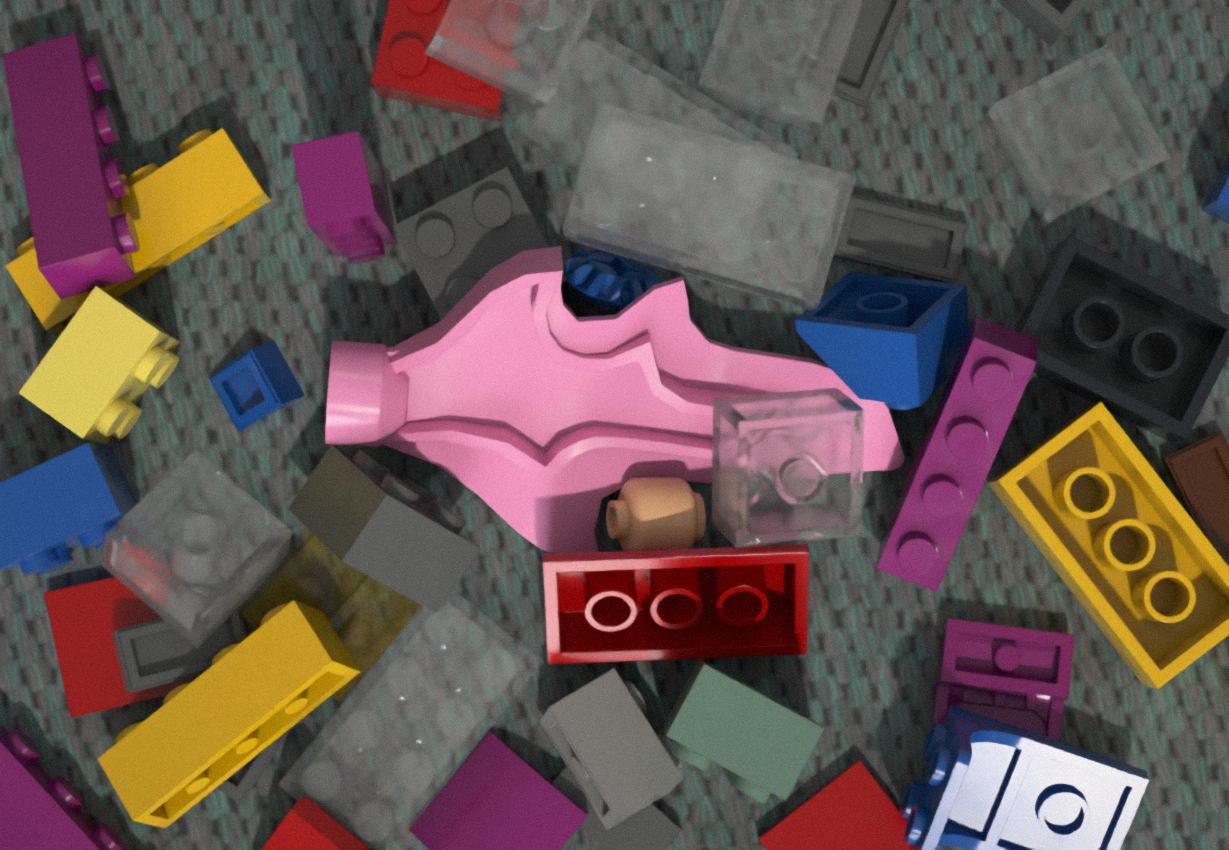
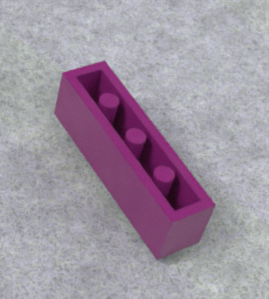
(70, 166)
(345, 196)
(957, 453)
(40, 810)

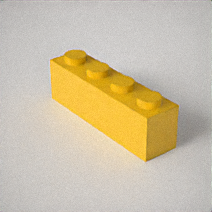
(172, 213)
(227, 714)

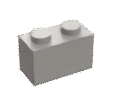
(612, 747)

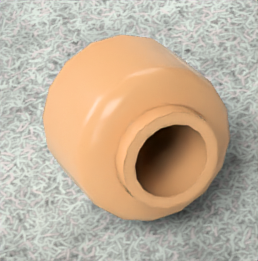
(656, 515)

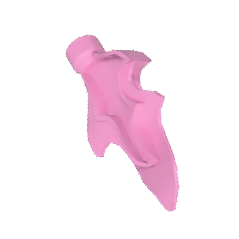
(559, 406)

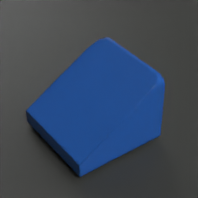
(256, 385)

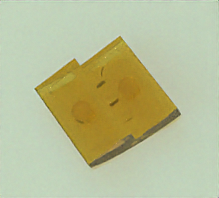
(357, 606)

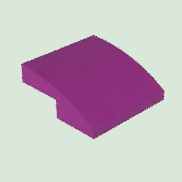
(1004, 674)
(498, 805)

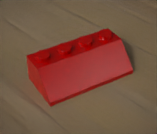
(676, 604)

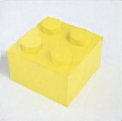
(102, 368)

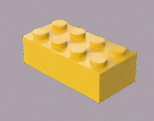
(1121, 544)

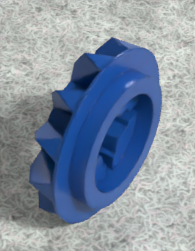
(608, 278)

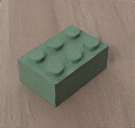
(740, 730)

